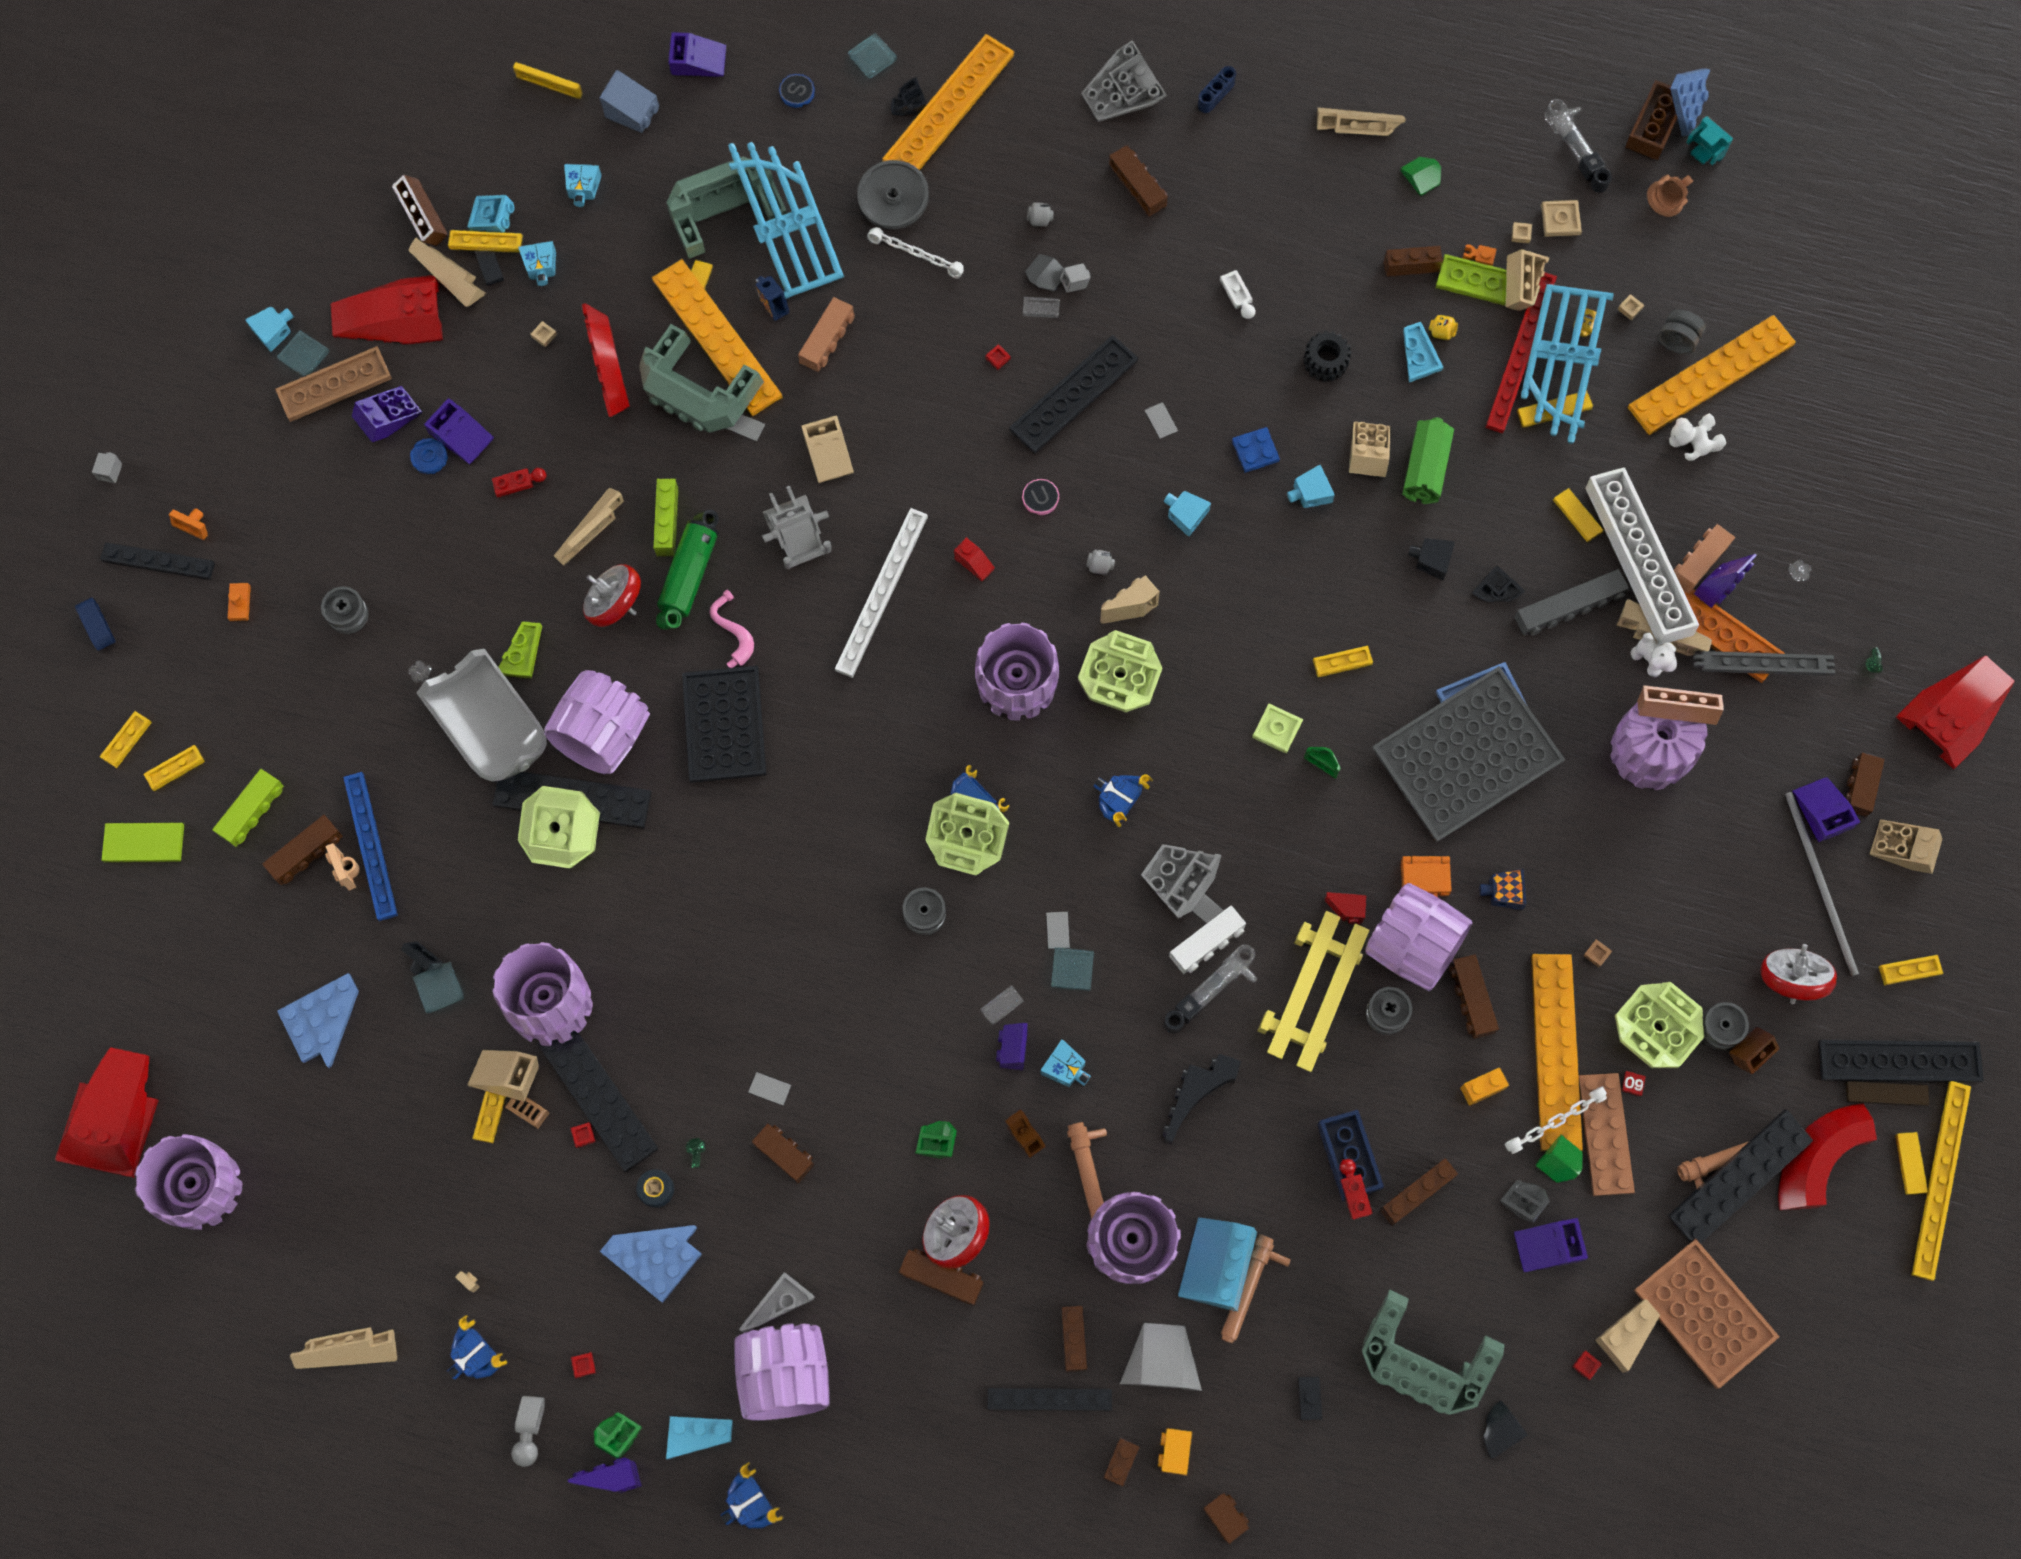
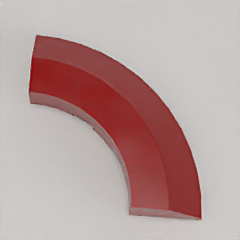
(606, 360)
(1806, 1176)

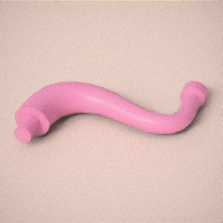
(745, 639)

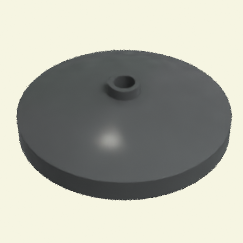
(888, 181)

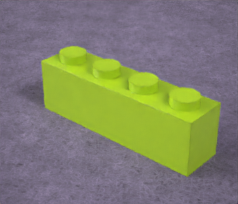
(665, 517)
(248, 808)

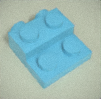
(491, 213)

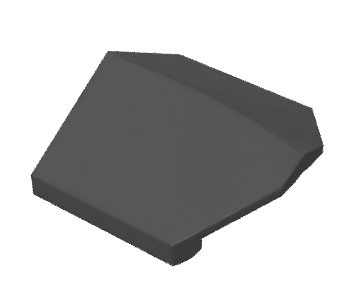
(1045, 273)
(1525, 1200)

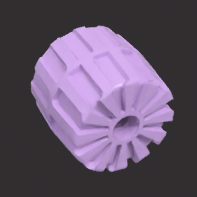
(1022, 652)
(596, 722)
(1651, 760)
(1418, 936)
(542, 993)
(167, 1176)
(1151, 1225)
(781, 1372)

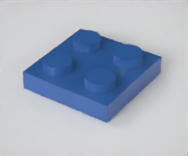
(1255, 449)

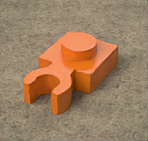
(1481, 255)

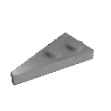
(781, 1299)

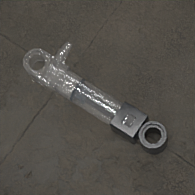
(1589, 163)
(1193, 1003)

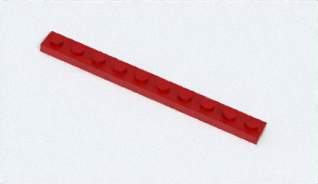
(1517, 361)

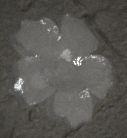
(1799, 570)
(419, 672)

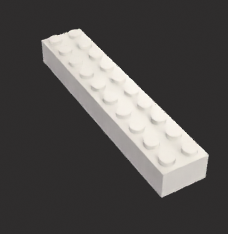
(1642, 556)

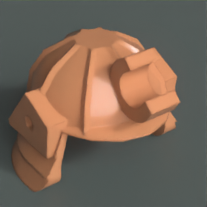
(1668, 195)

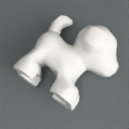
(1684, 432)
(1659, 656)

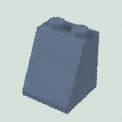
(628, 102)

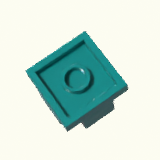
(1711, 142)

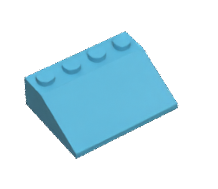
(1218, 1263)

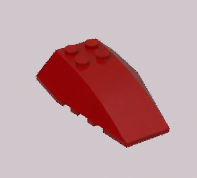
(391, 313)
(1959, 708)

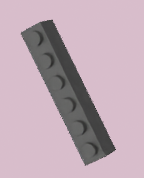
(1571, 603)

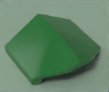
(1423, 174)
(1323, 759)
(936, 1140)
(1561, 1160)
(616, 1435)

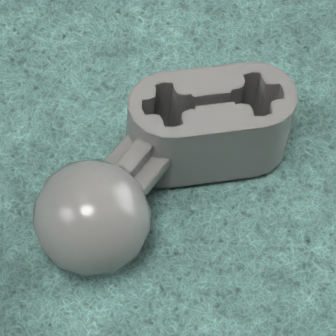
(527, 1423)

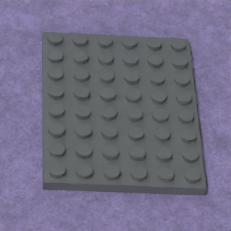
(1468, 754)

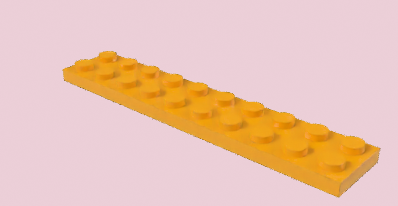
(951, 103)
(712, 330)
(1711, 375)
(1556, 1046)

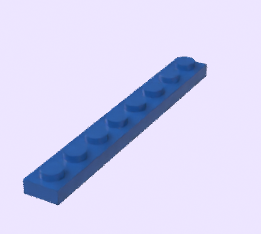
(370, 846)

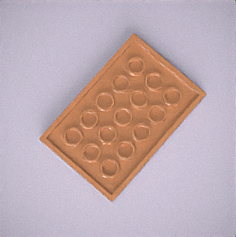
(1707, 1314)

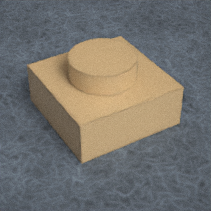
(1521, 232)
(1630, 307)
(543, 334)
(468, 1281)

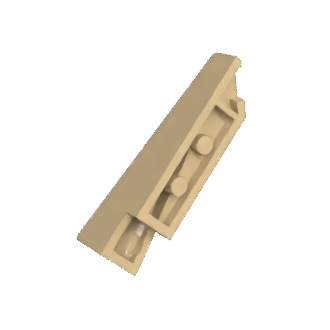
(1357, 122)
(449, 273)
(594, 522)
(1634, 618)
(347, 1349)

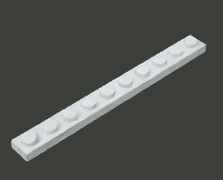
(881, 593)

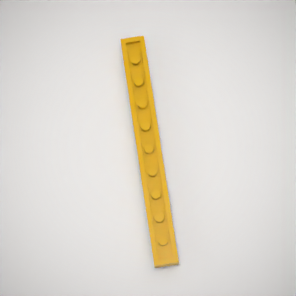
(1941, 1181)

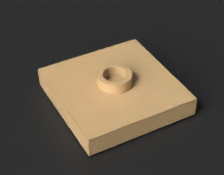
(1561, 218)

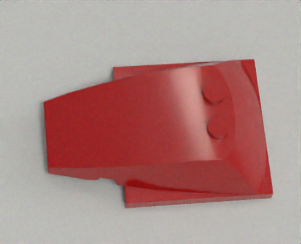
(110, 1116)

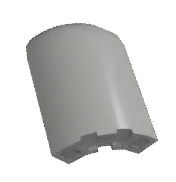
(485, 717)

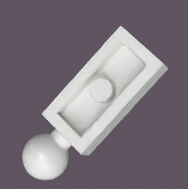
(1238, 293)

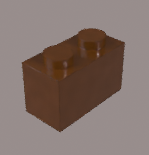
(1754, 1050)
(1121, 1462)
(1226, 1518)

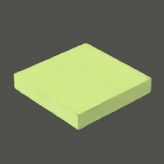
(1277, 728)

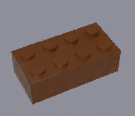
(1654, 122)

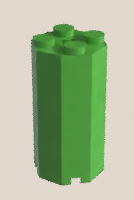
(1428, 461)

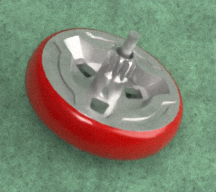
(611, 595)
(1789, 970)
(964, 1245)

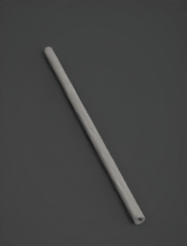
(1821, 884)

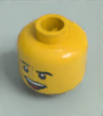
(1588, 322)
(1443, 327)

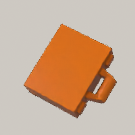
(1427, 873)

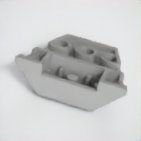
(1181, 876)
(1162, 1359)

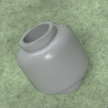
(1039, 214)
(1100, 562)

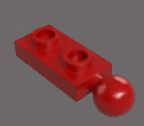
(517, 481)
(1354, 1190)

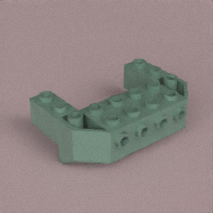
(712, 194)
(687, 399)
(1420, 1377)

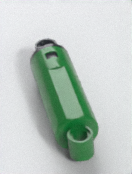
(687, 569)

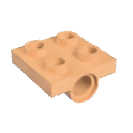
(339, 863)

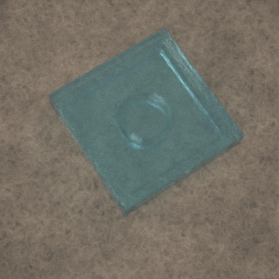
(872, 55)
(303, 354)
(1072, 968)
(438, 988)

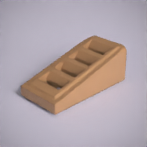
(538, 1119)

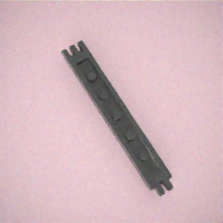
(1765, 663)

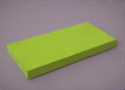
(1473, 279)
(143, 842)

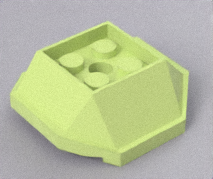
(1126, 655)
(577, 824)
(965, 850)
(1676, 1014)

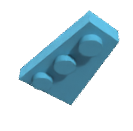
(1420, 353)
(695, 1434)

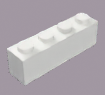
(1207, 940)

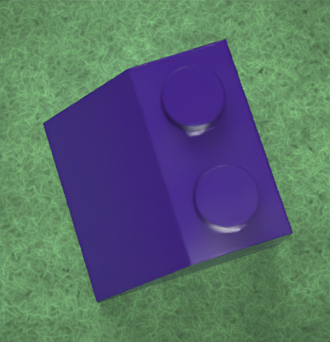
(1013, 1046)

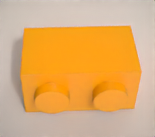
(1484, 1086)
(1175, 1452)

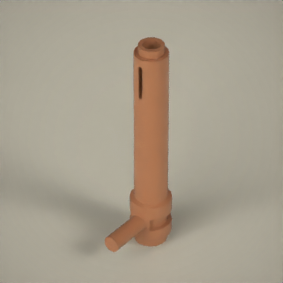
(1081, 1146)
(1701, 1166)
(1260, 1256)

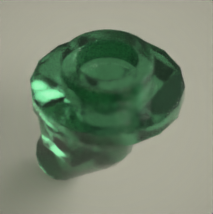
(1874, 663)
(695, 1146)

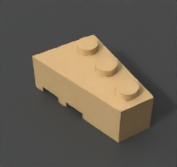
(1523, 278)
(1628, 1335)

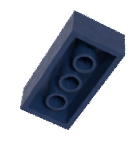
(1346, 1139)

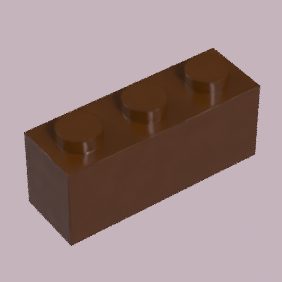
(1413, 261)
(1864, 783)
(783, 1152)
(1074, 1339)

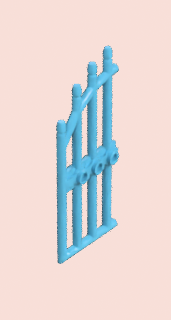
(787, 223)
(1564, 352)

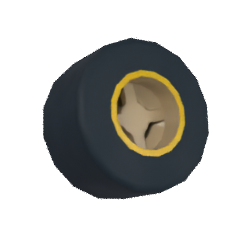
(657, 1182)

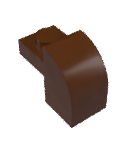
(1024, 1133)

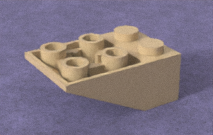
(827, 449)
(1369, 449)
(1131, 602)
(1907, 845)
(505, 1073)

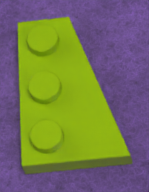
(522, 653)

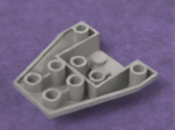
(1123, 85)

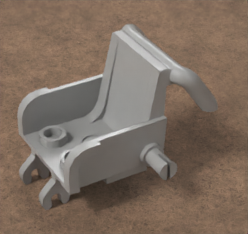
(796, 529)

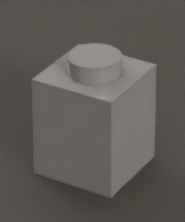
(1075, 277)
(107, 467)

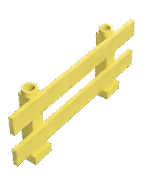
(1320, 942)

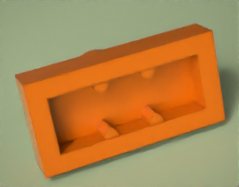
(189, 523)
(239, 602)

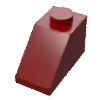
(973, 559)
(1347, 906)

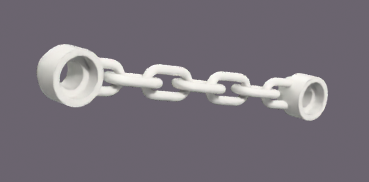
(876, 235)
(1597, 1095)

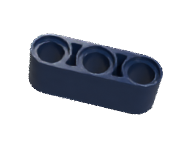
(1215, 96)
(95, 624)

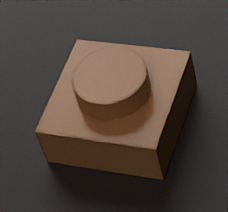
(1597, 953)

